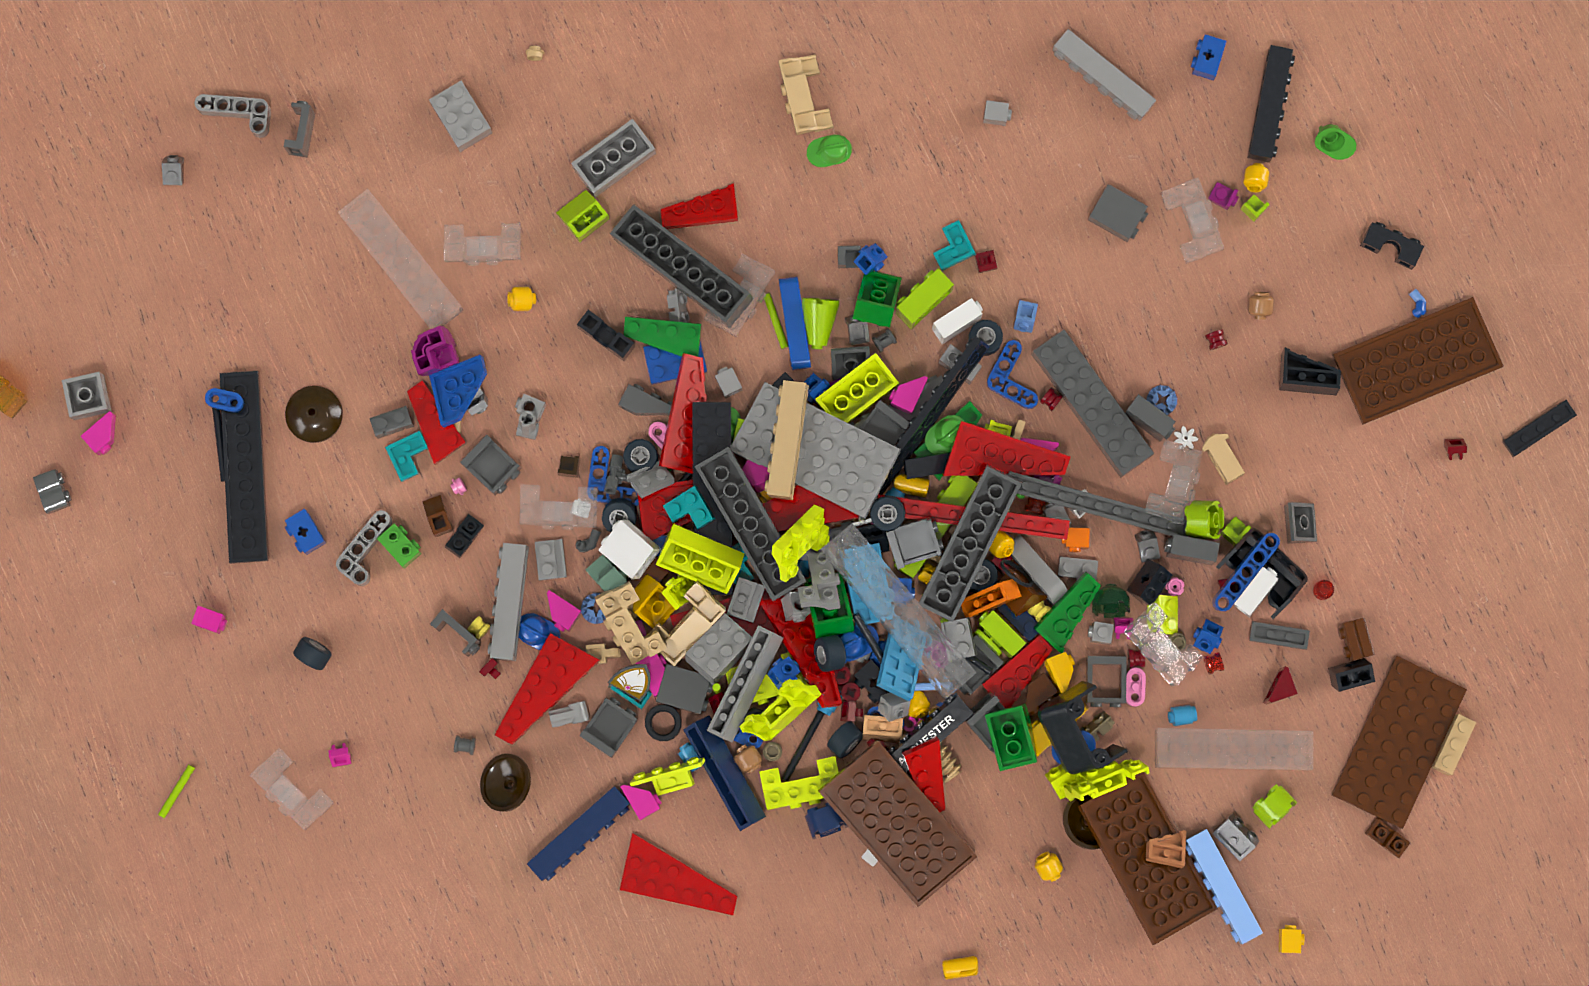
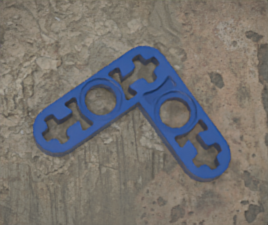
(1003, 377)
(600, 483)

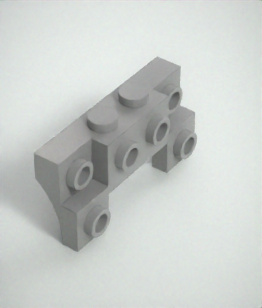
(823, 590)

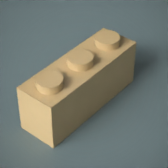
(1453, 745)

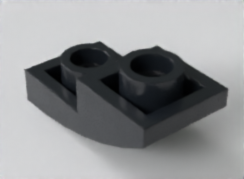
(464, 536)

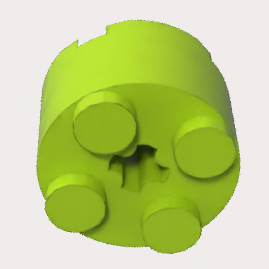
(1204, 519)
(1274, 806)

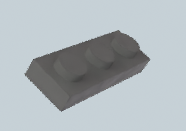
(1279, 635)

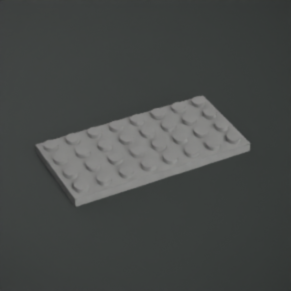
(833, 455)

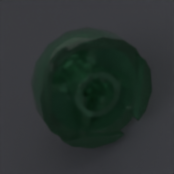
(1111, 601)

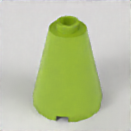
(819, 320)

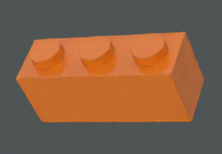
(990, 598)

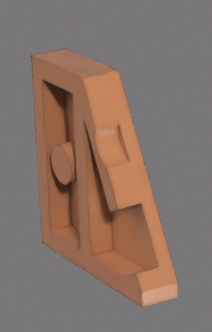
(1167, 850)

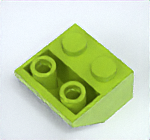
(583, 215)

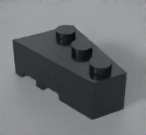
(1307, 375)

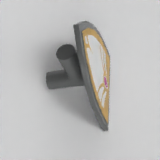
(632, 680)

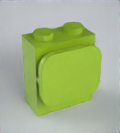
(998, 635)

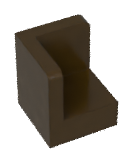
(569, 466)

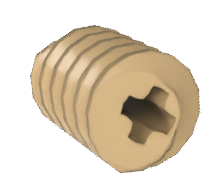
(948, 767)

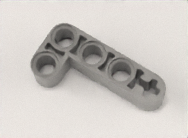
(232, 110)
(367, 545)
(1038, 570)

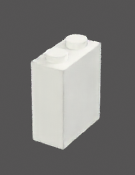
(957, 320)
(629, 549)
(1256, 591)

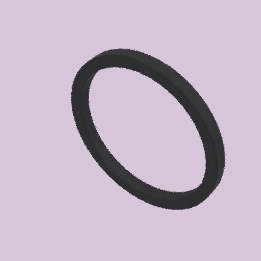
(1013, 577)

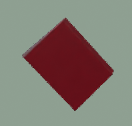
(1282, 687)

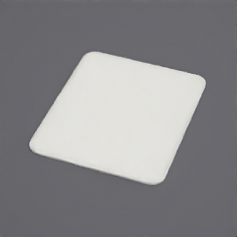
(869, 858)

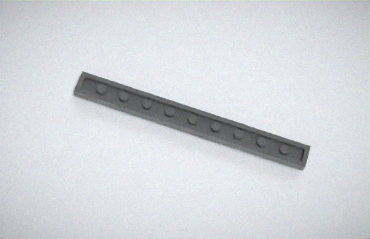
(1096, 505)

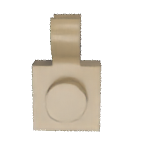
(600, 652)

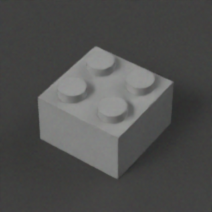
(86, 396)

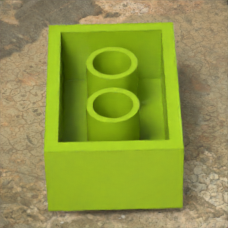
(923, 298)

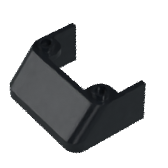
(1289, 575)
(1065, 736)

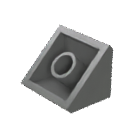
(847, 359)
(1300, 522)

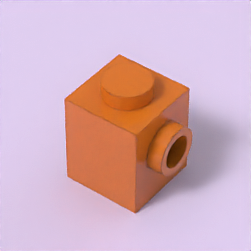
(1077, 539)

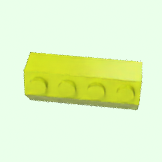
(858, 390)
(700, 559)

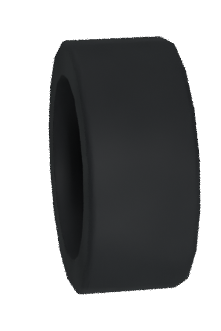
(663, 737)

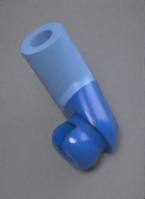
(1420, 303)

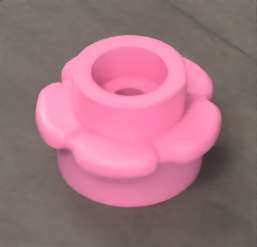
(458, 486)
(1175, 581)

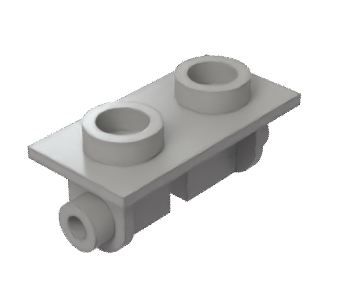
(677, 300)

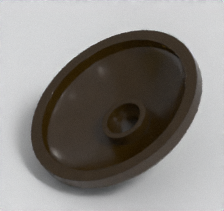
(325, 420)
(498, 779)
(1074, 825)

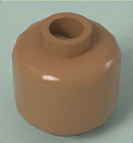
(1261, 305)
(748, 758)

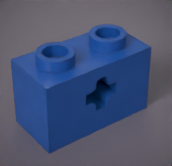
(1213, 47)
(301, 521)

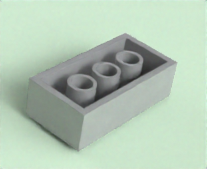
(613, 158)

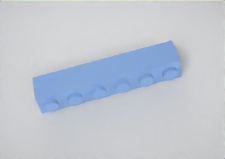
(1223, 886)

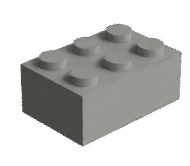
(460, 116)
(718, 649)

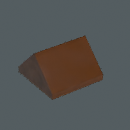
(1030, 596)

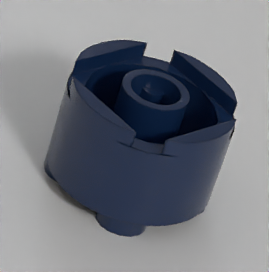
(823, 821)

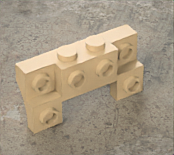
(798, 95)
(693, 625)
(627, 634)

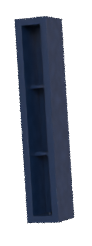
(725, 774)
(576, 835)

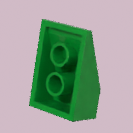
(877, 298)
(832, 621)
(1012, 737)

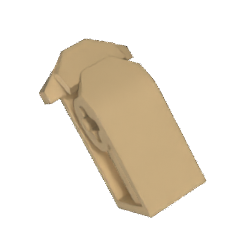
(1223, 457)

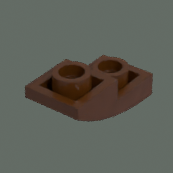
(1387, 838)

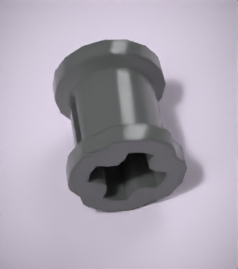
(884, 340)
(464, 745)

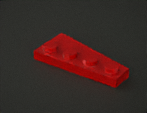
(702, 210)
(439, 440)
(1017, 672)
(926, 770)

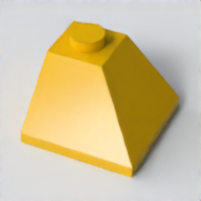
(652, 604)
(1060, 670)

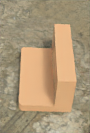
(881, 729)

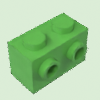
(399, 546)

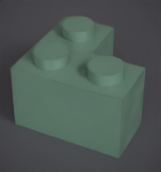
(606, 574)

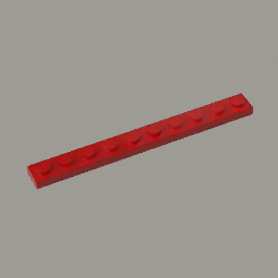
(1013, 522)

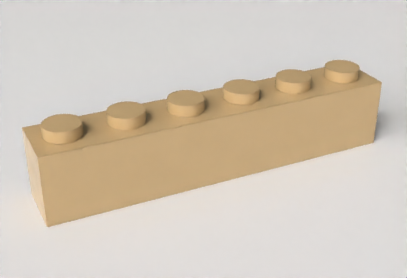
(787, 440)

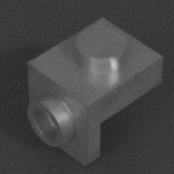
(172, 170)
(479, 403)
(1147, 545)

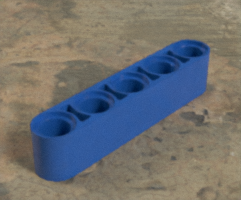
(794, 323)
(1237, 576)

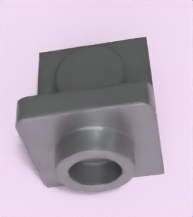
(857, 331)

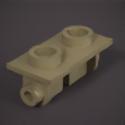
(1101, 722)

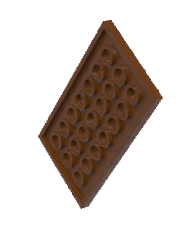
(1417, 360)
(1399, 742)
(897, 823)
(1160, 894)

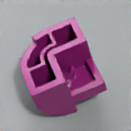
(434, 351)

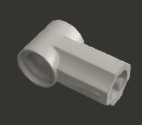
(527, 426)
(574, 714)

